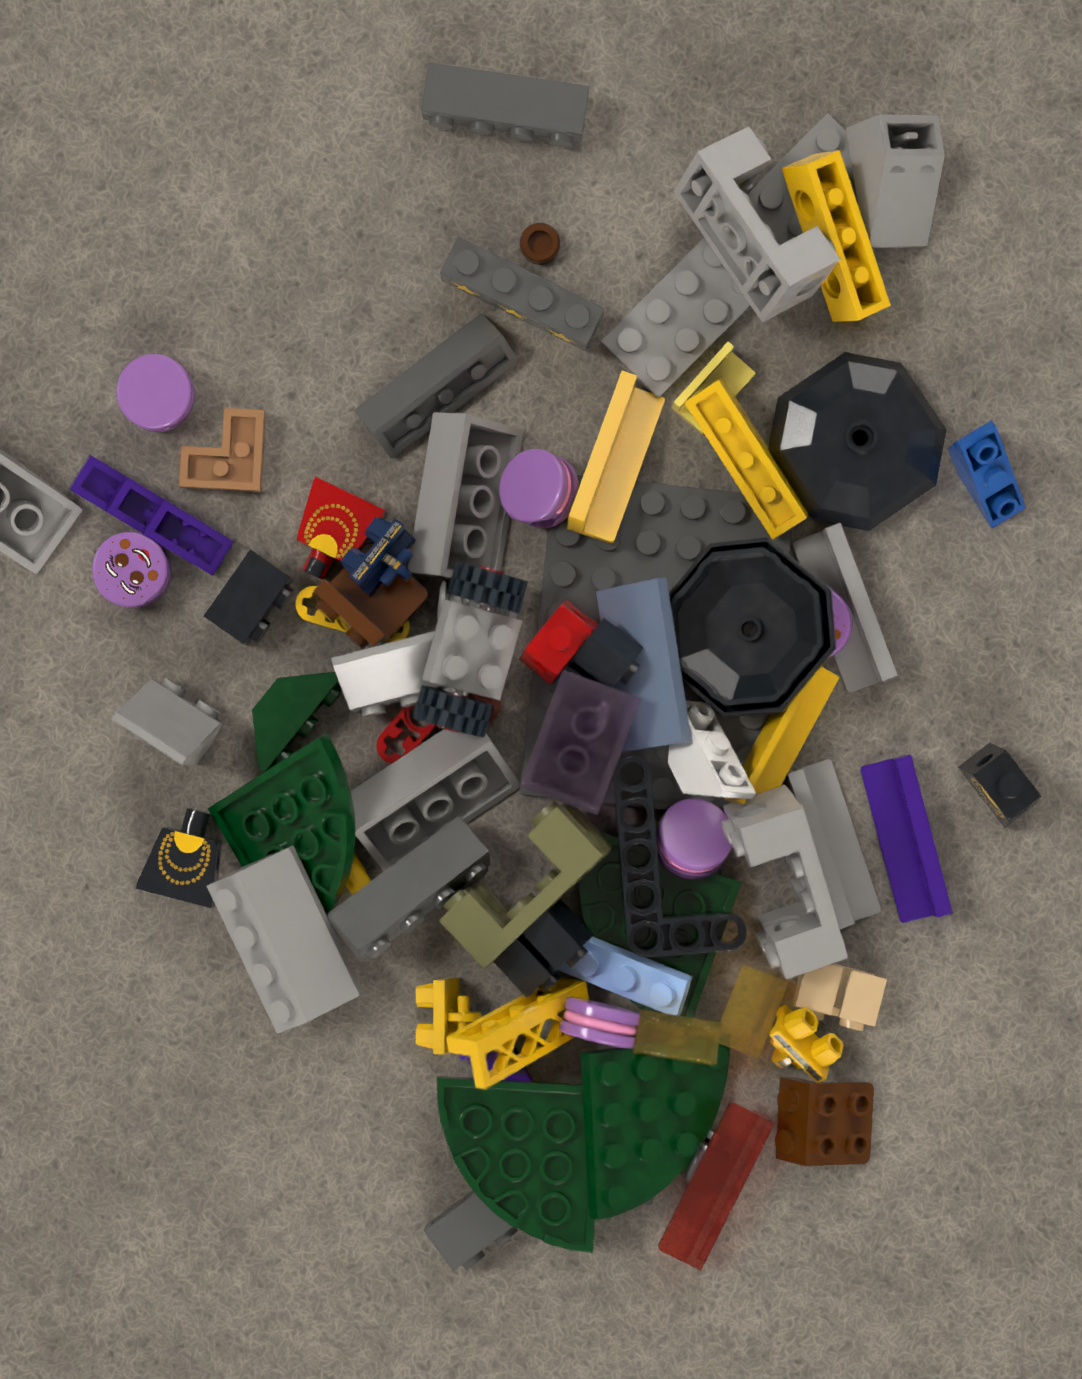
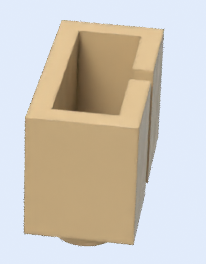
(841, 992)

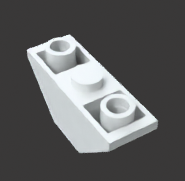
(708, 761)

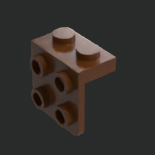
(374, 618)
(824, 1122)

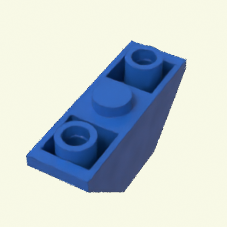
(987, 474)

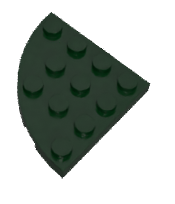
(297, 804)
(604, 912)
(644, 1122)
(523, 1154)

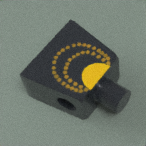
(1000, 783)
(183, 862)

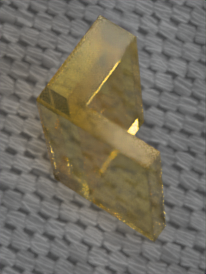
(751, 1010)
(677, 1037)

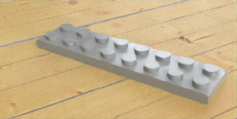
(699, 295)

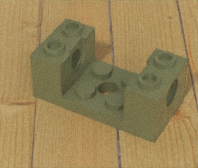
(487, 925)

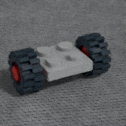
(471, 650)

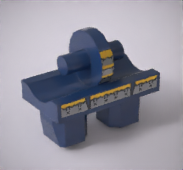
(384, 559)

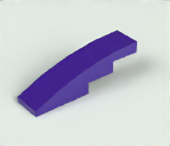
(151, 515)

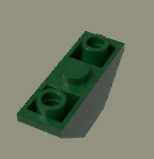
(288, 712)

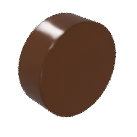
(539, 243)

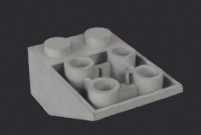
(897, 176)

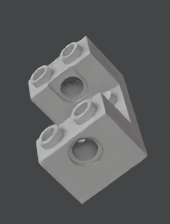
(717, 201)
(805, 932)

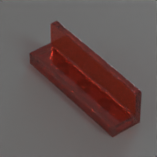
(715, 1185)

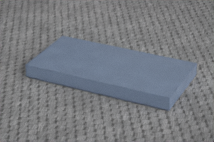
(645, 615)

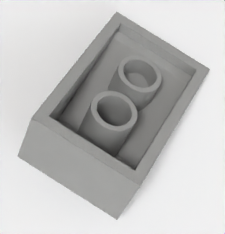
(31, 515)
(170, 721)

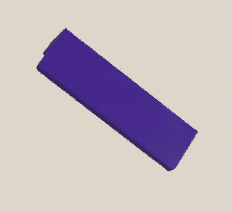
(905, 839)

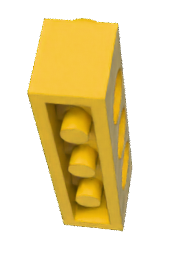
(826, 200)

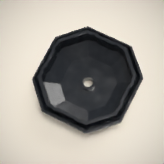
(831, 472)
(743, 585)

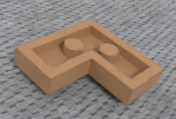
(236, 464)

